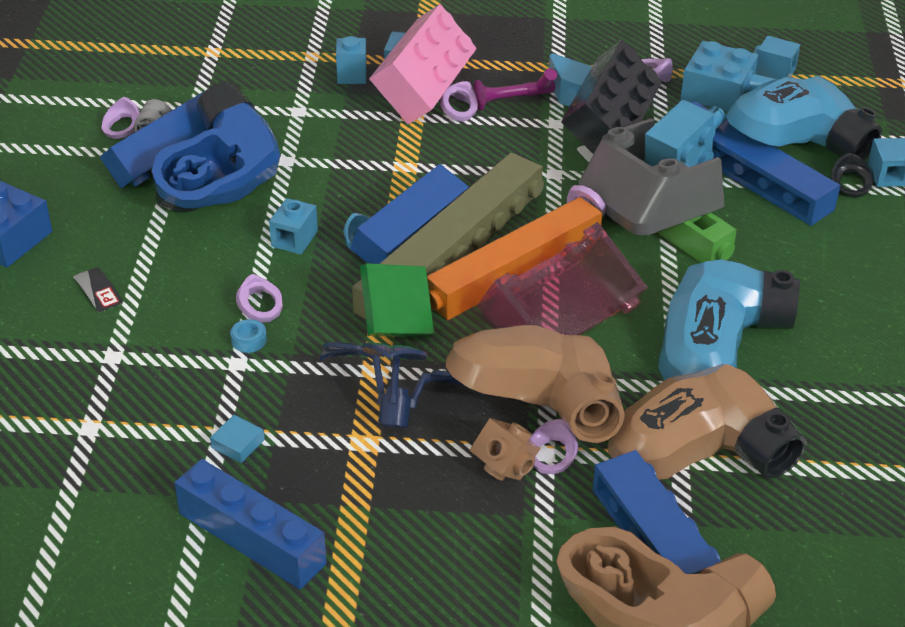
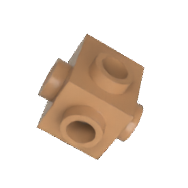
(505, 449)

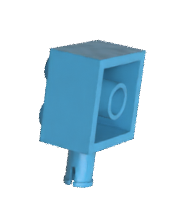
(720, 75)
(683, 135)

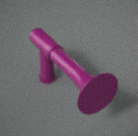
(542, 86)

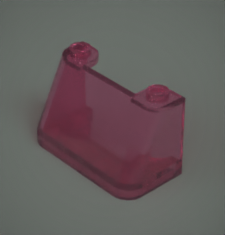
(568, 290)

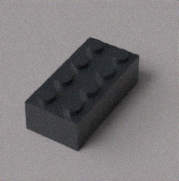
(611, 96)

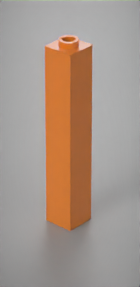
(469, 278)

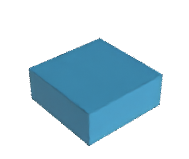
(237, 438)

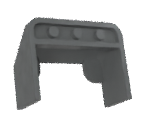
(646, 196)

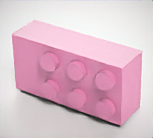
(423, 64)

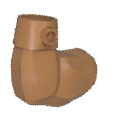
(543, 370)
(630, 585)

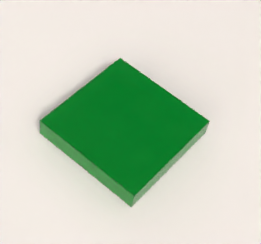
(396, 300)

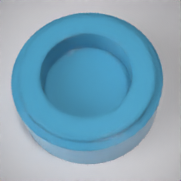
(248, 335)

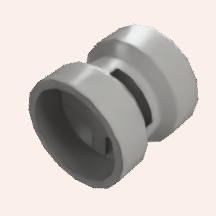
(150, 112)

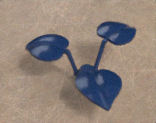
(394, 403)

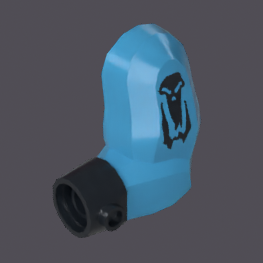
(805, 111)
(715, 307)

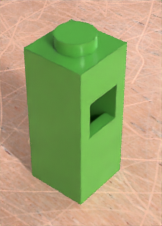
(703, 237)

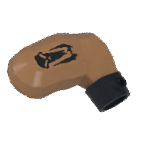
(708, 412)

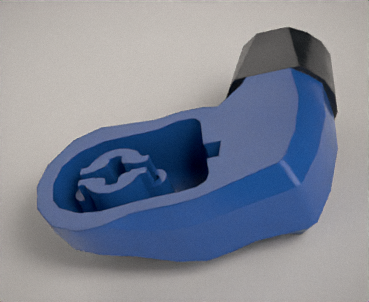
(225, 159)

